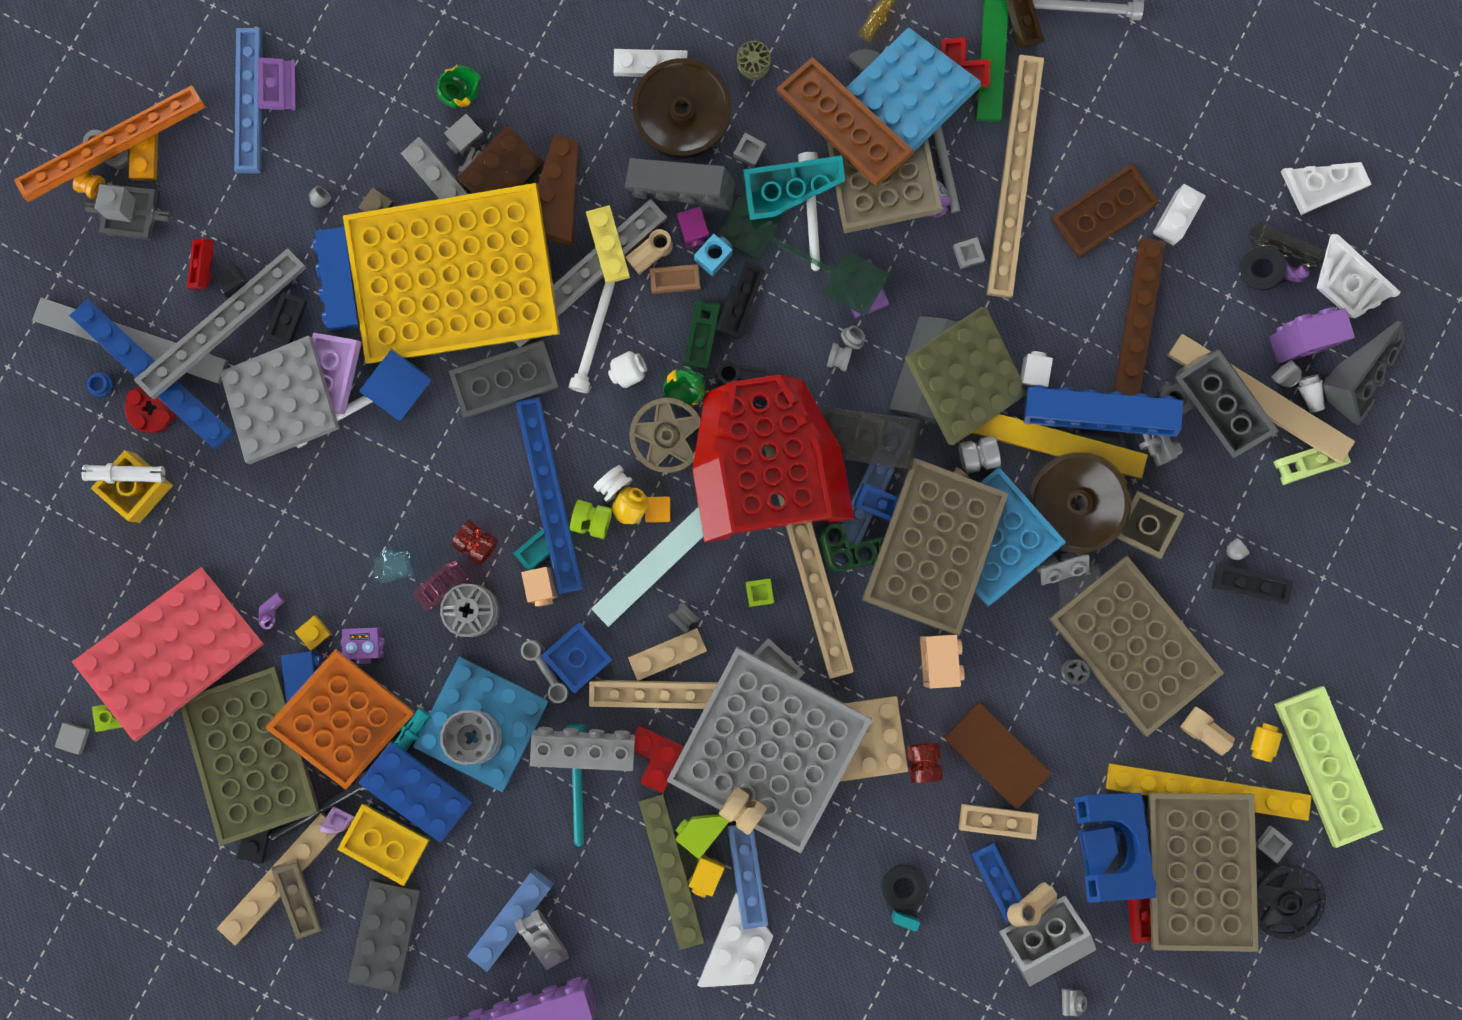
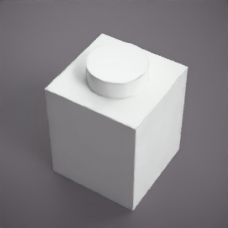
(1036, 369)

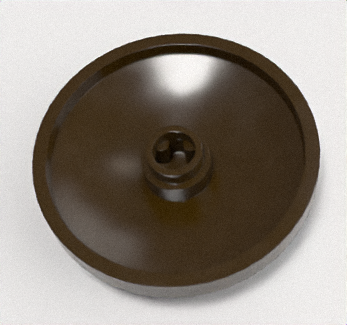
(681, 108)
(1082, 500)

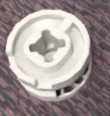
(613, 483)

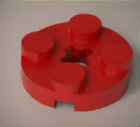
(140, 419)

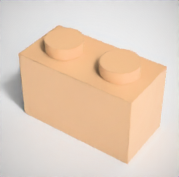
(540, 586)

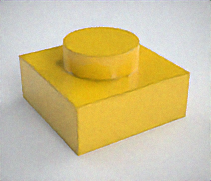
(313, 633)

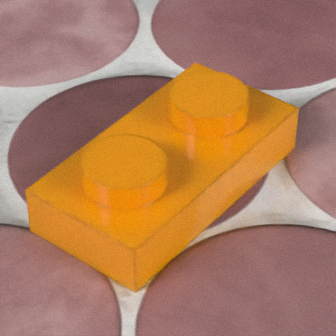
(144, 160)

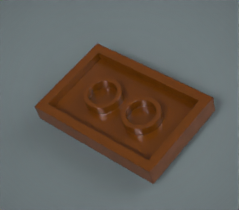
(501, 165)

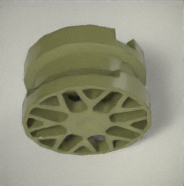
(753, 60)

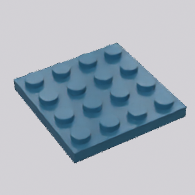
(913, 88)
(1019, 543)
(482, 690)

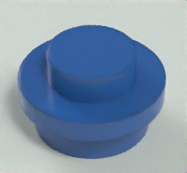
(100, 385)

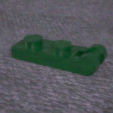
(701, 335)

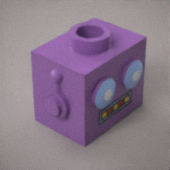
(363, 644)

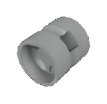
(979, 454)

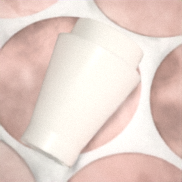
(1312, 392)

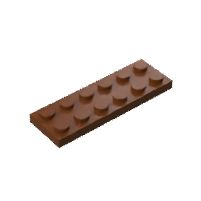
(844, 122)

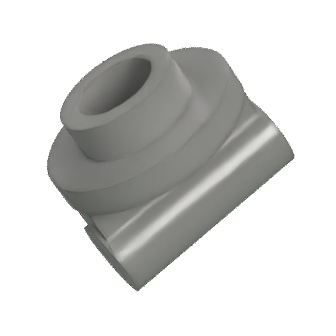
(1288, 374)
(1073, 1002)

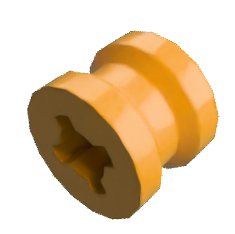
(88, 184)

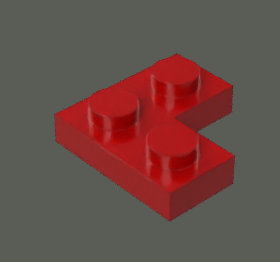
(957, 51)
(663, 757)

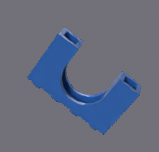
(1127, 815)

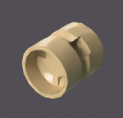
(742, 810)

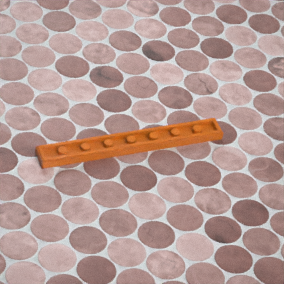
(109, 143)

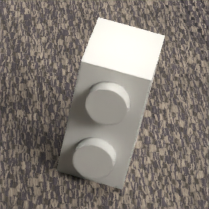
(1178, 214)

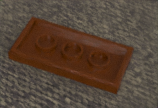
(1105, 210)
(997, 755)

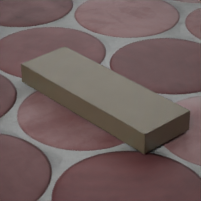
(296, 898)

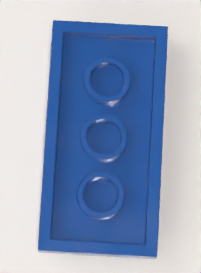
(415, 791)

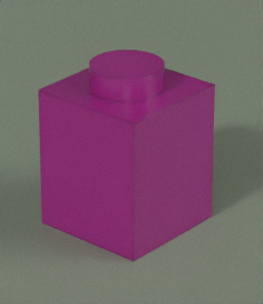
(693, 227)

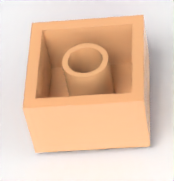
(941, 661)

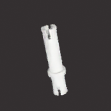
(112, 473)

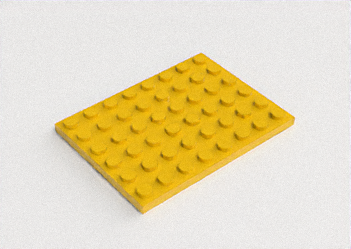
(452, 273)

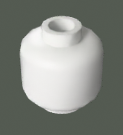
(627, 369)

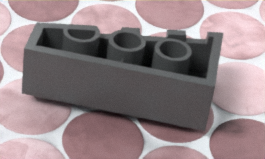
(681, 182)

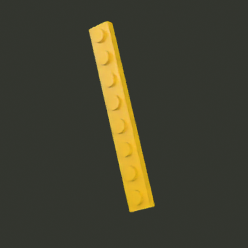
(1147, 781)

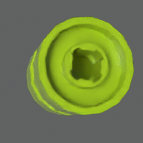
(590, 519)

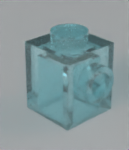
(392, 566)

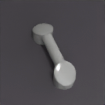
(558, 690)

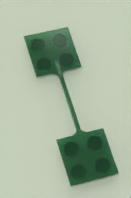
(851, 282)

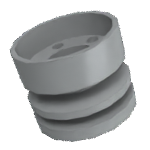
(480, 599)
(456, 737)

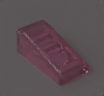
(457, 574)

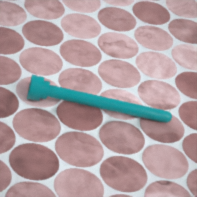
(577, 791)

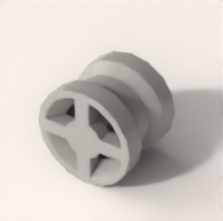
(839, 357)

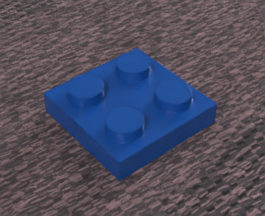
(576, 657)

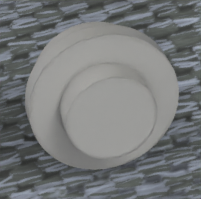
(853, 337)

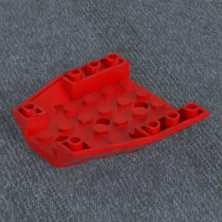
(738, 481)

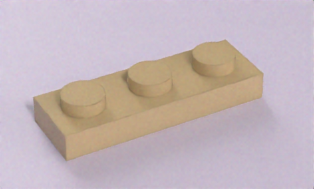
(667, 654)
(998, 821)

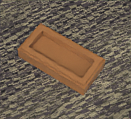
(675, 279)

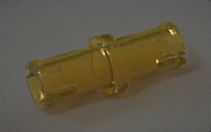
(876, 17)

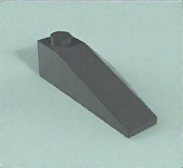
(1356, 378)

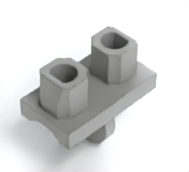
(1161, 448)

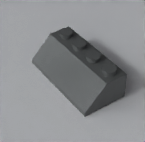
(908, 396)
(1225, 402)

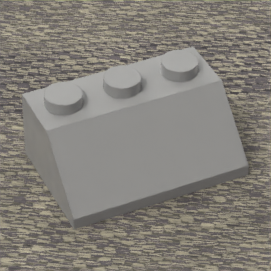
(1050, 944)

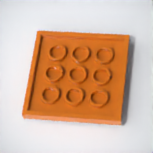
(340, 719)

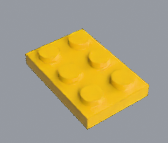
(383, 844)

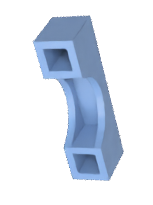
(503, 927)

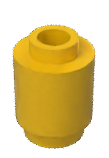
(1266, 742)

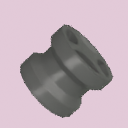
(683, 617)
(1080, 672)

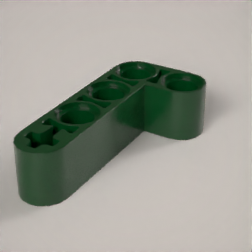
(849, 552)

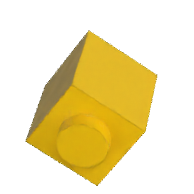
(706, 876)

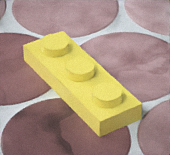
(607, 244)

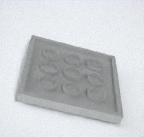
(279, 400)

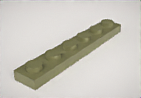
(671, 871)

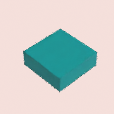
(905, 920)

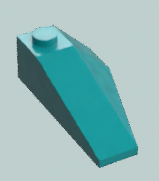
(783, 186)

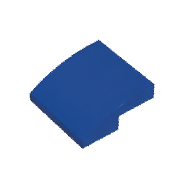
(395, 385)

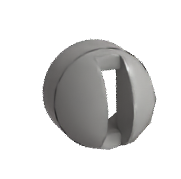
(319, 197)
(1237, 550)

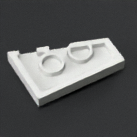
(1319, 186)

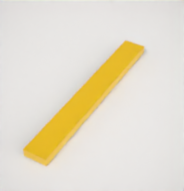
(1060, 443)

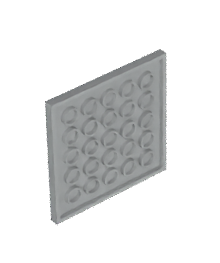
(773, 742)

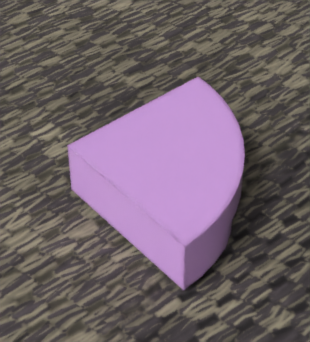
(336, 821)

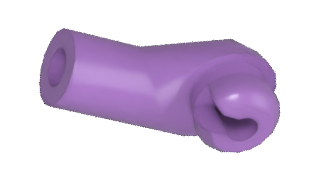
(1296, 274)
(267, 611)

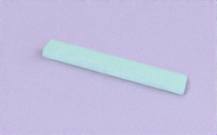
(650, 569)

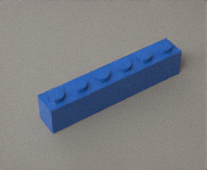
(1103, 411)

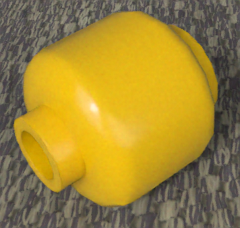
(630, 505)

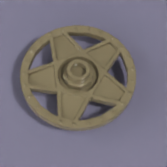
(665, 434)

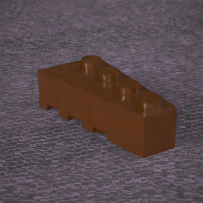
(560, 190)

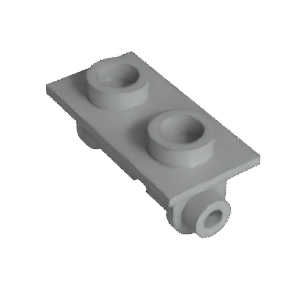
(1072, 565)

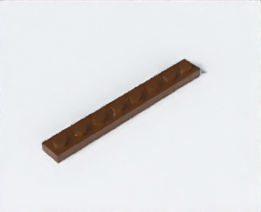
(1139, 317)

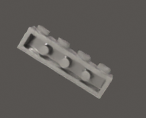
(582, 749)

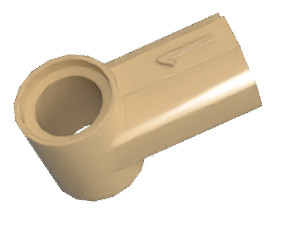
(647, 253)
(1201, 727)
(1034, 905)

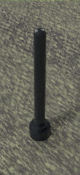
(323, 806)

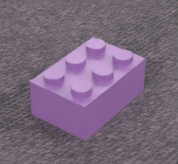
(1311, 334)

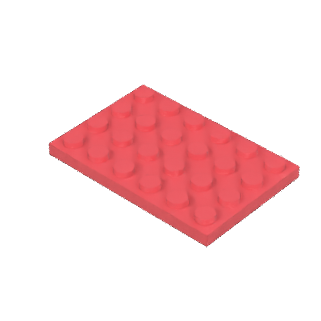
(167, 654)

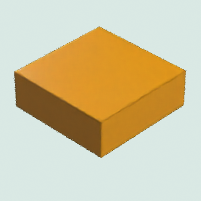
(658, 509)

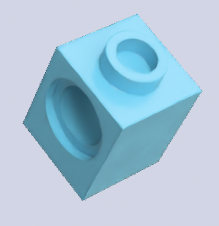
(710, 264)

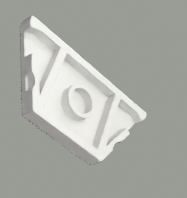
(1352, 280)
(736, 952)

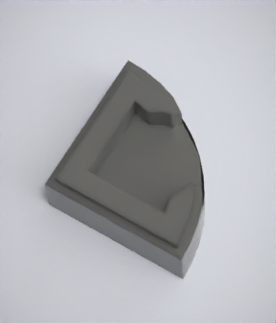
(862, 58)

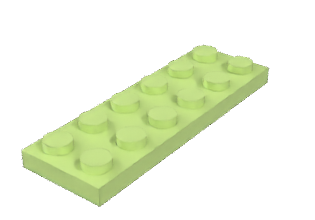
(1328, 766)

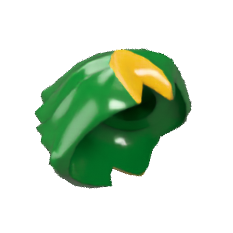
(458, 86)
(685, 386)

